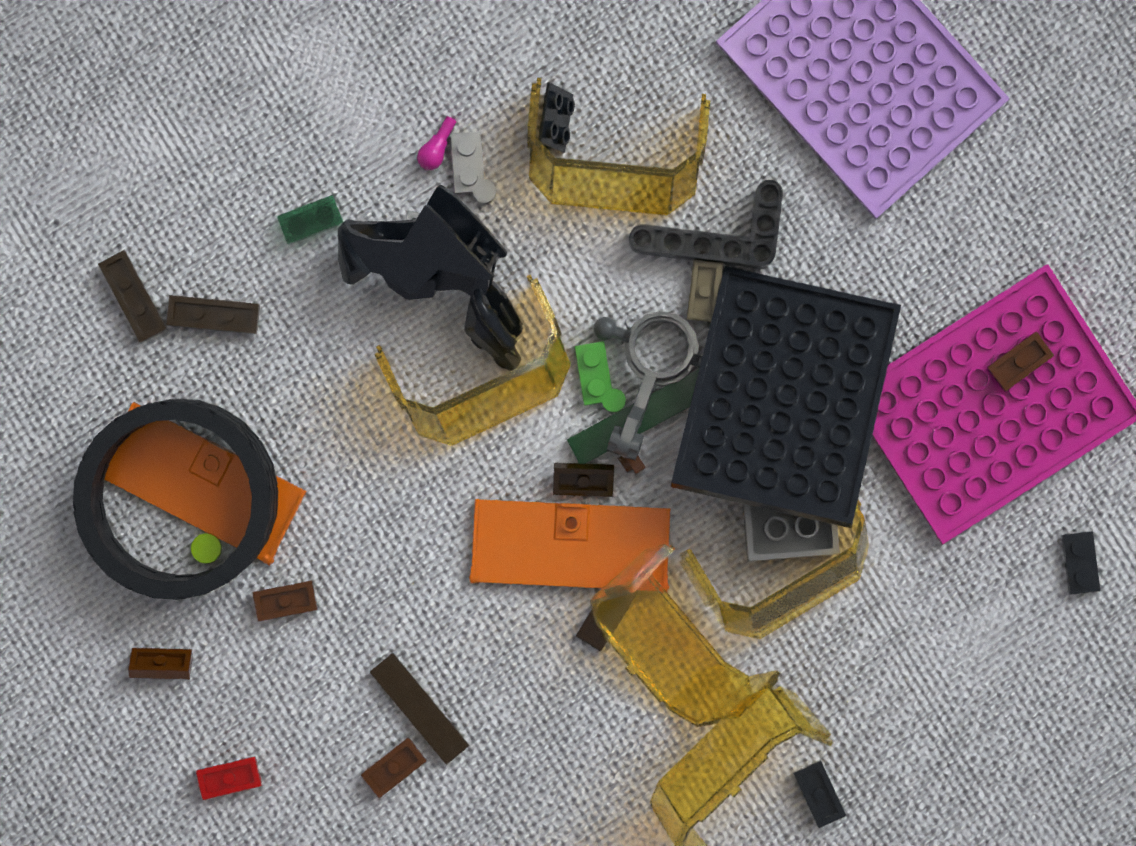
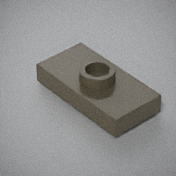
(704, 290)

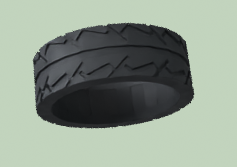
(106, 549)

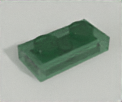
(310, 219)

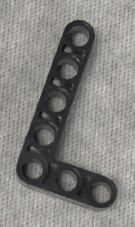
(717, 241)

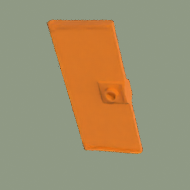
(197, 483)
(563, 542)

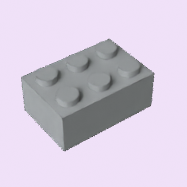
(784, 535)

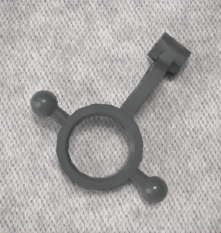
(626, 440)

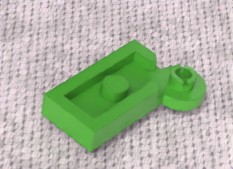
(596, 378)

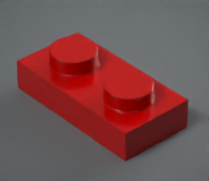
(229, 778)

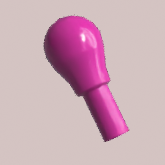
(432, 152)

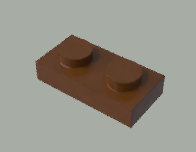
(1020, 361)
(285, 601)
(160, 663)
(393, 767)

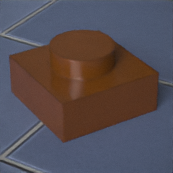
(628, 464)

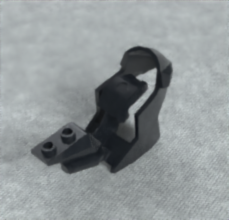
(438, 253)

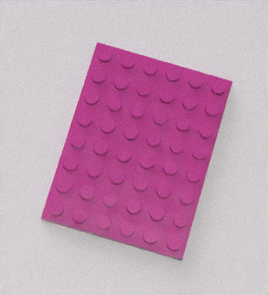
(969, 443)

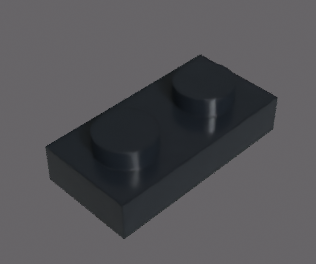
(1080, 562)
(819, 794)

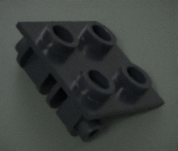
(555, 119)

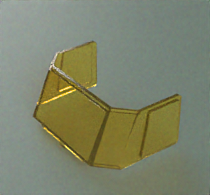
(613, 184)
(494, 400)
(790, 600)
(667, 647)
(728, 758)

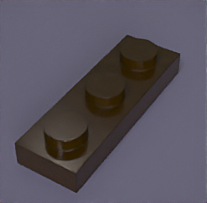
(132, 296)
(213, 314)

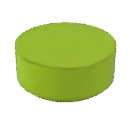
(206, 548)

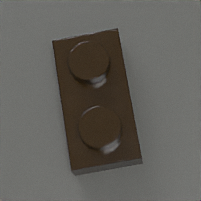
(583, 479)

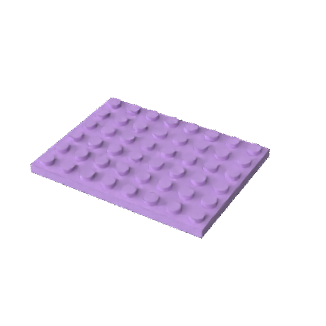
(865, 86)

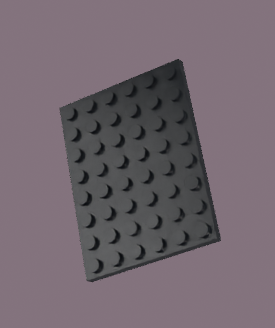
(786, 397)

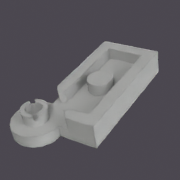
(469, 167)

